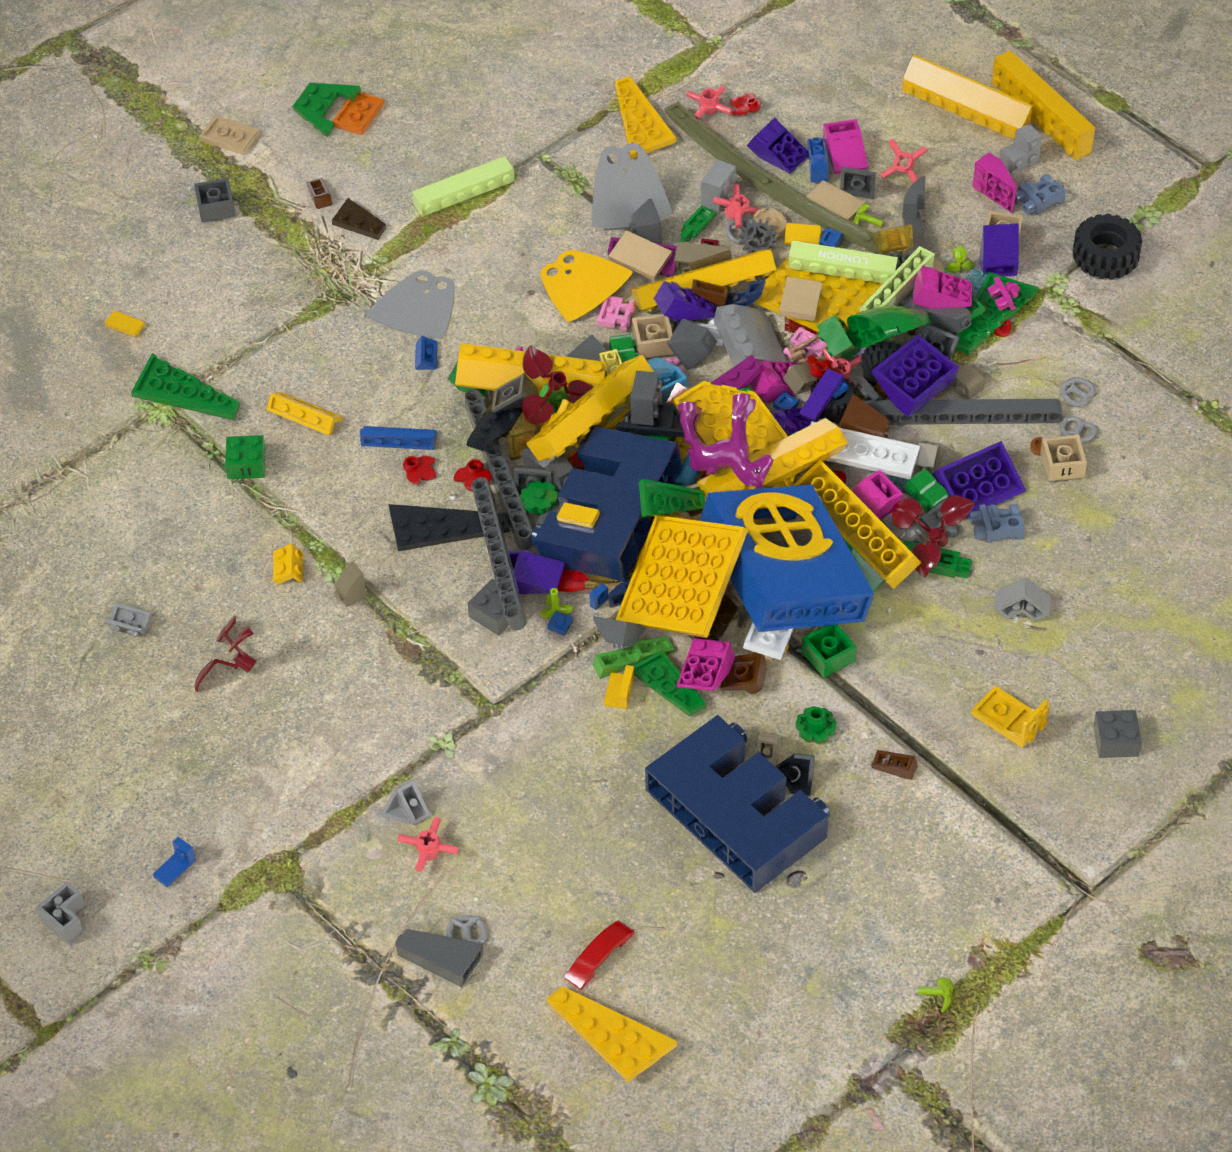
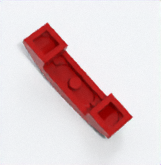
(597, 952)

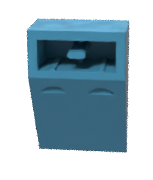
(668, 374)

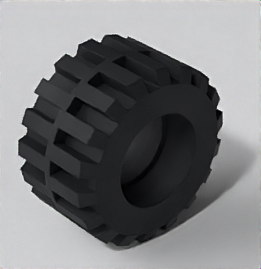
(874, 356)
(836, 408)

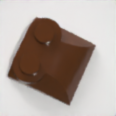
(746, 673)

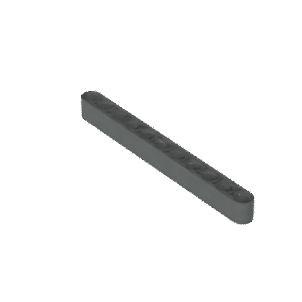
(974, 411)
(501, 477)
(499, 554)

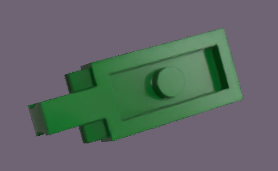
(697, 223)

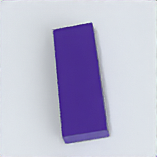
(821, 395)

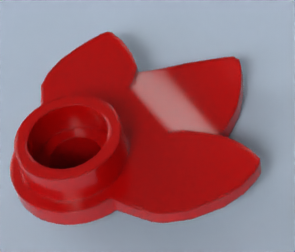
(745, 104)
(819, 368)
(419, 468)
(472, 471)

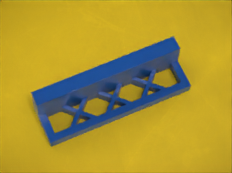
(398, 437)

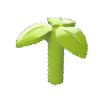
(861, 215)
(960, 255)
(553, 601)
(945, 990)

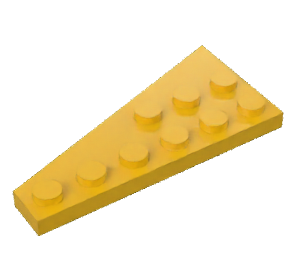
(640, 119)
(616, 1038)

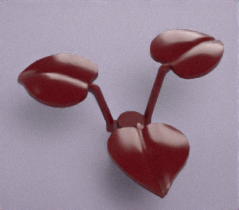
(537, 364)
(953, 510)
(241, 659)

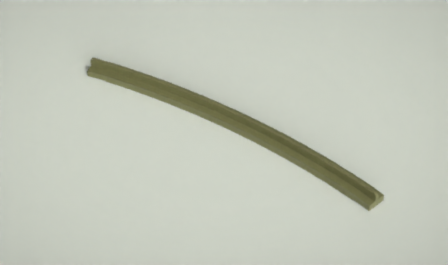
(767, 183)

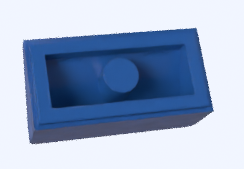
(426, 354)

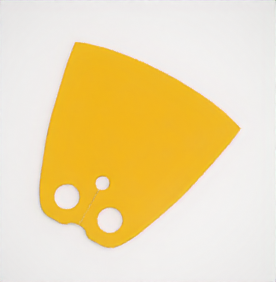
(586, 287)

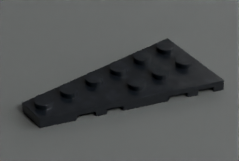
(493, 427)
(431, 526)

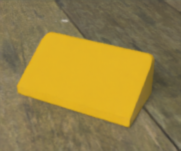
(802, 233)

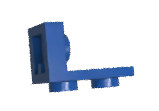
(176, 864)

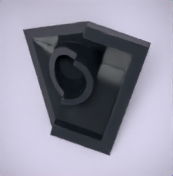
(798, 772)

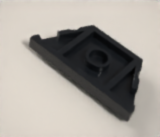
(666, 424)

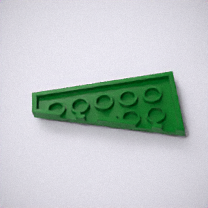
(993, 318)
(177, 388)

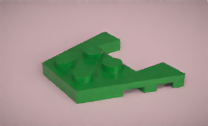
(318, 99)

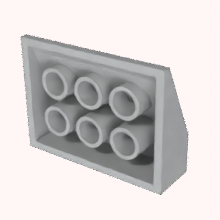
(747, 333)

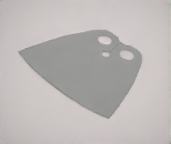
(623, 193)
(412, 310)

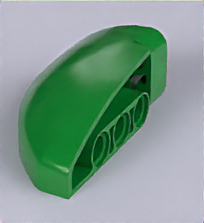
(883, 323)

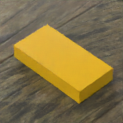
(124, 323)
(578, 515)

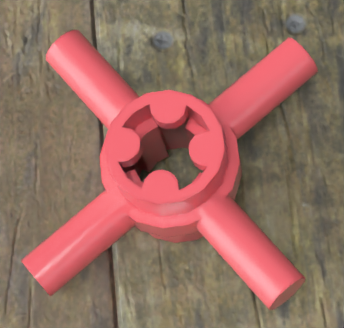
(709, 102)
(900, 156)
(736, 206)
(843, 365)
(428, 844)

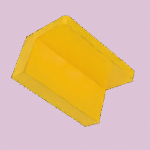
(619, 688)

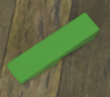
(617, 660)

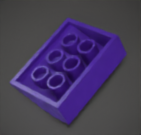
(915, 375)
(982, 477)

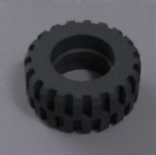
(1107, 262)

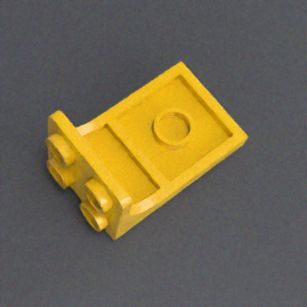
(1011, 716)

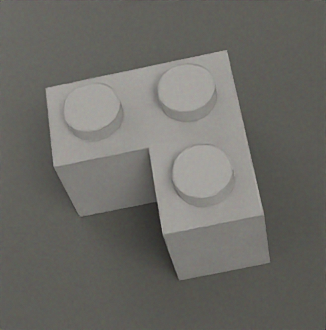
(1024, 149)
(717, 184)
(1023, 598)
(59, 912)

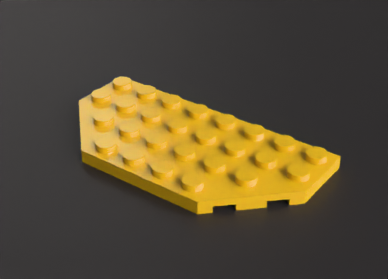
(716, 418)

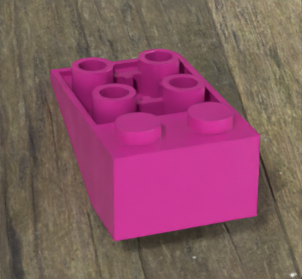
(845, 145)
(994, 181)
(941, 290)
(770, 382)
(878, 494)
(706, 664)

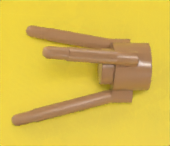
(798, 351)

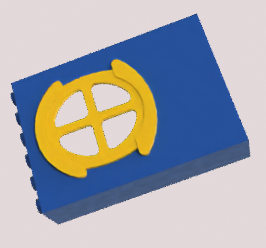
(792, 583)

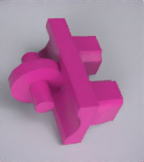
(1007, 292)

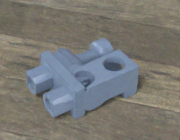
(1039, 195)
(997, 523)

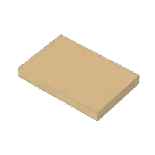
(229, 135)
(835, 200)
(640, 255)
(800, 299)

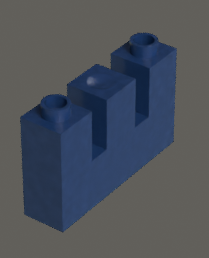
(610, 484)
(731, 810)

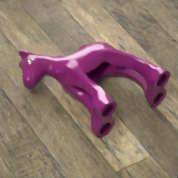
(729, 452)

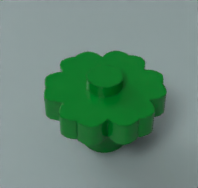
(539, 497)
(816, 724)

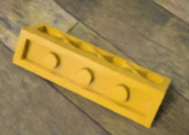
(303, 412)

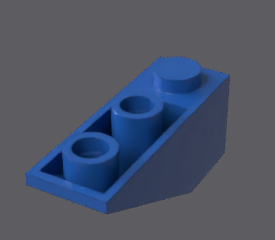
(817, 160)

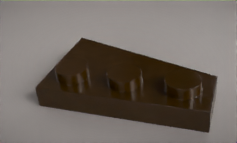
(358, 220)
(723, 618)

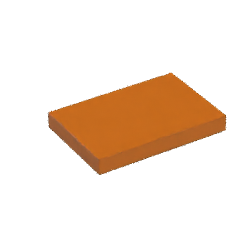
(358, 114)

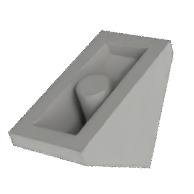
(406, 805)

